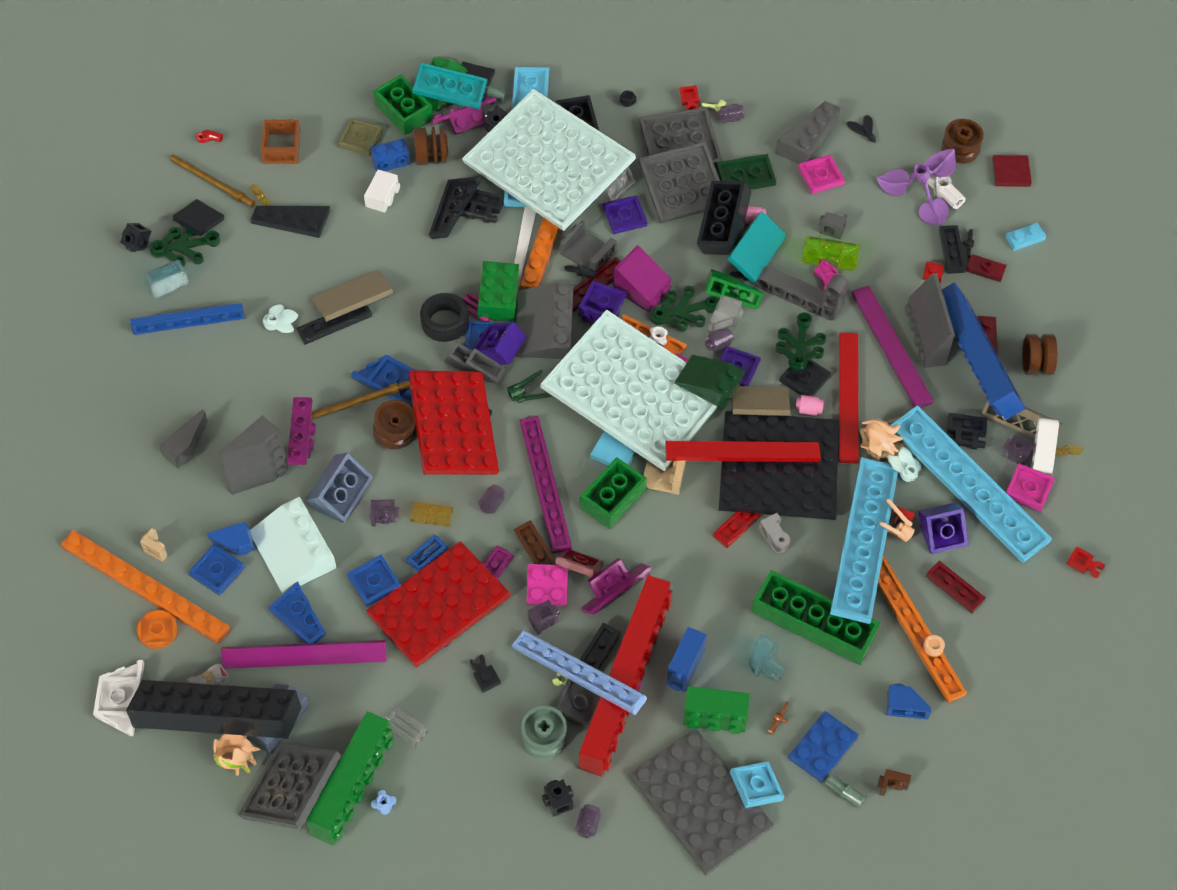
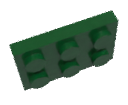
(753, 170)

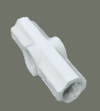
(945, 190)

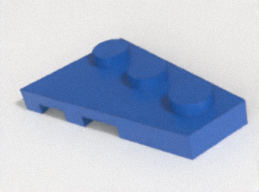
(297, 615)

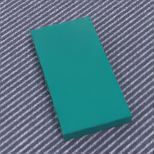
(449, 86)
(757, 247)

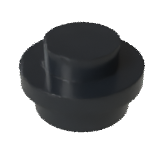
(627, 98)

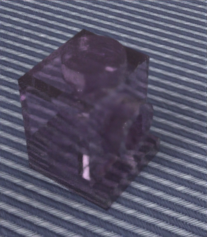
(1018, 450)
(383, 512)
(543, 610)

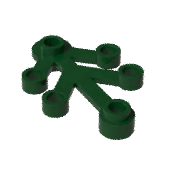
(164, 248)
(682, 310)
(798, 360)

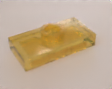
(431, 514)

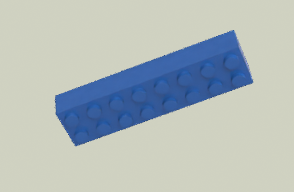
(981, 354)

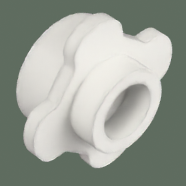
(659, 331)

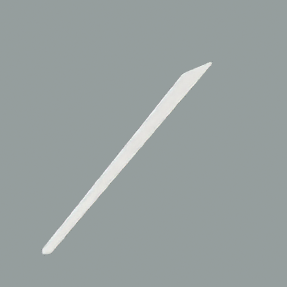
(524, 238)

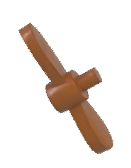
(778, 718)

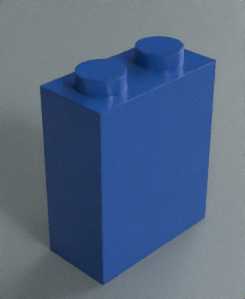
(686, 659)

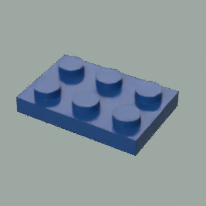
(823, 746)

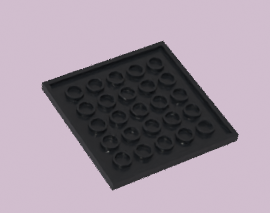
(781, 487)

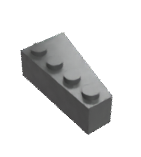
(809, 134)

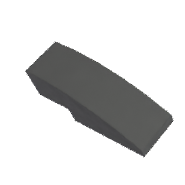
(474, 361)

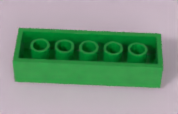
(809, 616)
(350, 778)

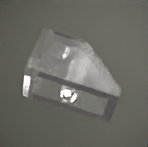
(725, 314)

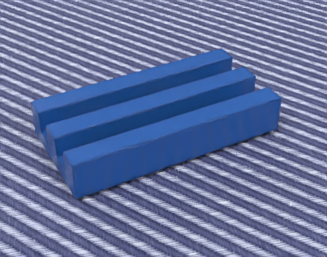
(415, 565)

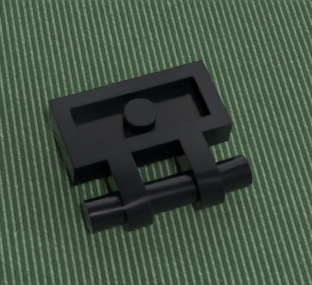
(485, 201)
(969, 426)

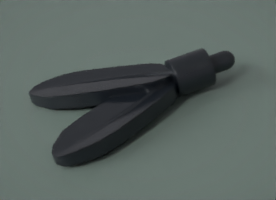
(865, 130)

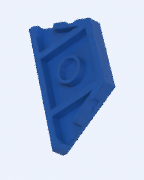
(382, 374)

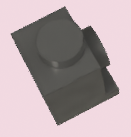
(832, 225)

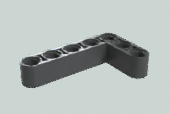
(820, 302)

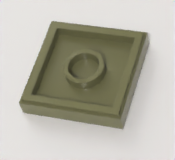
(359, 136)

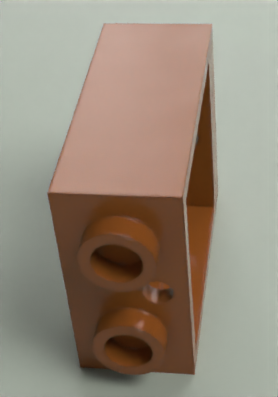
(280, 155)

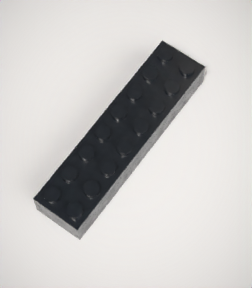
(214, 709)

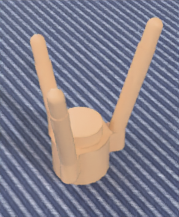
(902, 530)

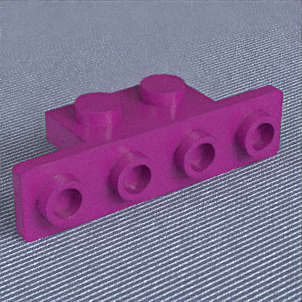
(464, 119)
(301, 432)
(611, 582)

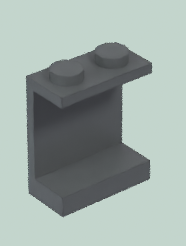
(586, 249)

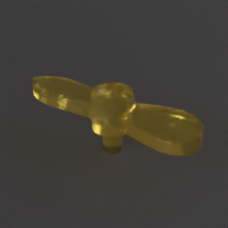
(260, 195)
(1064, 451)

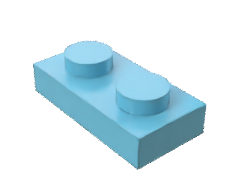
(1025, 236)

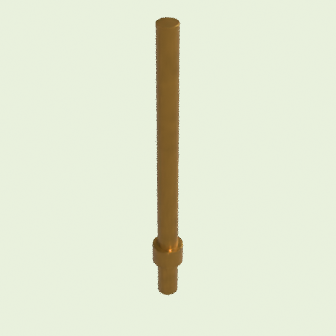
(237, 195)
(392, 389)

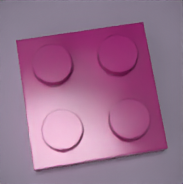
(821, 174)
(1030, 487)
(547, 583)

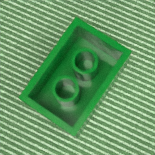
(401, 105)
(498, 291)
(613, 492)
(716, 709)

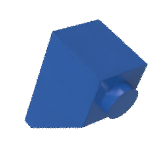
(234, 539)
(905, 702)

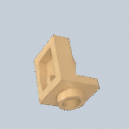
(152, 546)

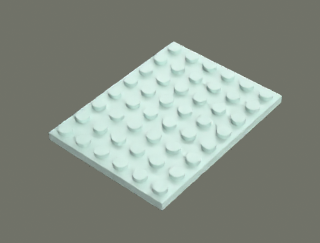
(549, 159)
(628, 389)

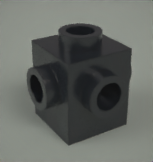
(492, 118)
(135, 237)
(558, 797)

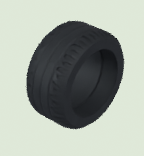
(441, 302)

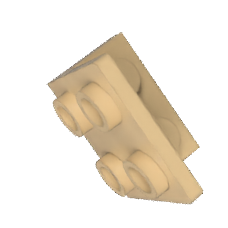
(666, 481)

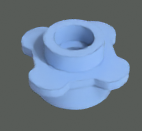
(383, 808)

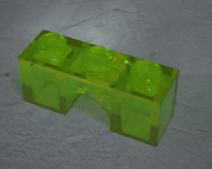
(842, 252)

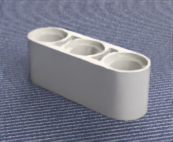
(1045, 445)

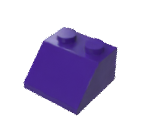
(501, 341)
(943, 527)

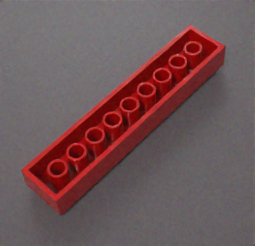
(629, 669)

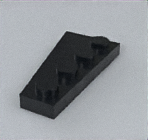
(452, 204)
(295, 219)

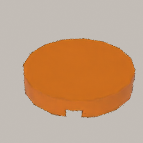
(157, 629)

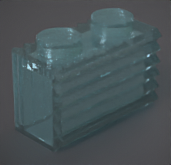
(167, 278)

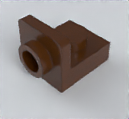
(895, 779)

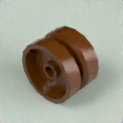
(965, 138)
(1039, 354)
(394, 424)

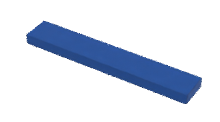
(187, 318)

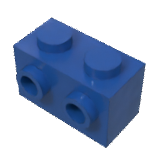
(390, 155)

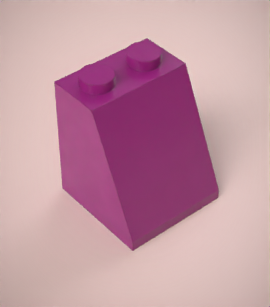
(641, 279)

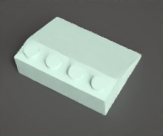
(292, 546)

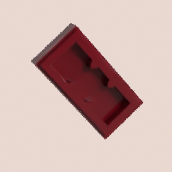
(986, 268)

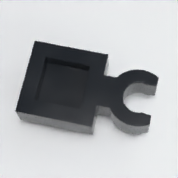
(485, 676)

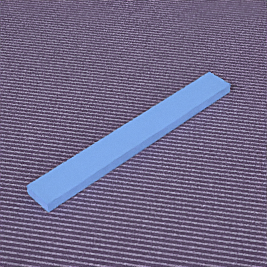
(579, 672)

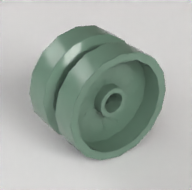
(544, 732)

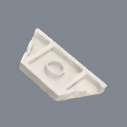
(114, 695)

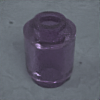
(730, 113)
(719, 339)
(491, 499)
(588, 821)

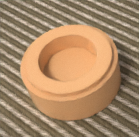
(933, 645)

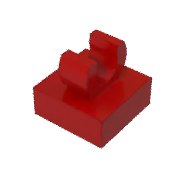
(908, 514)

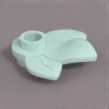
(280, 319)
(905, 464)

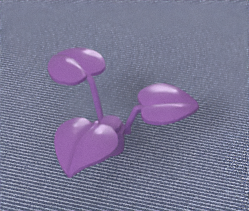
(896, 182)

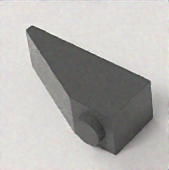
(183, 442)

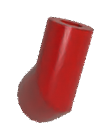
(208, 135)

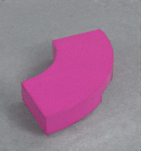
(825, 272)

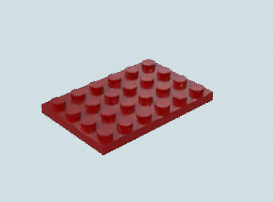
(453, 423)
(438, 604)

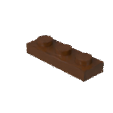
(534, 544)

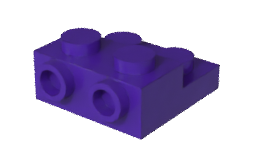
(598, 300)

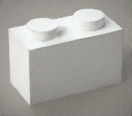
(381, 191)

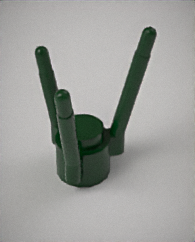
(517, 390)

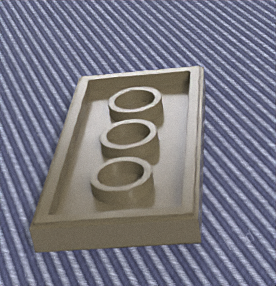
(352, 295)

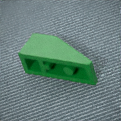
(724, 284)

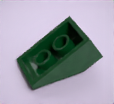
(710, 379)

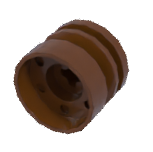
(430, 145)

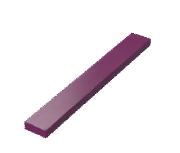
(892, 347)
(545, 484)
(304, 654)

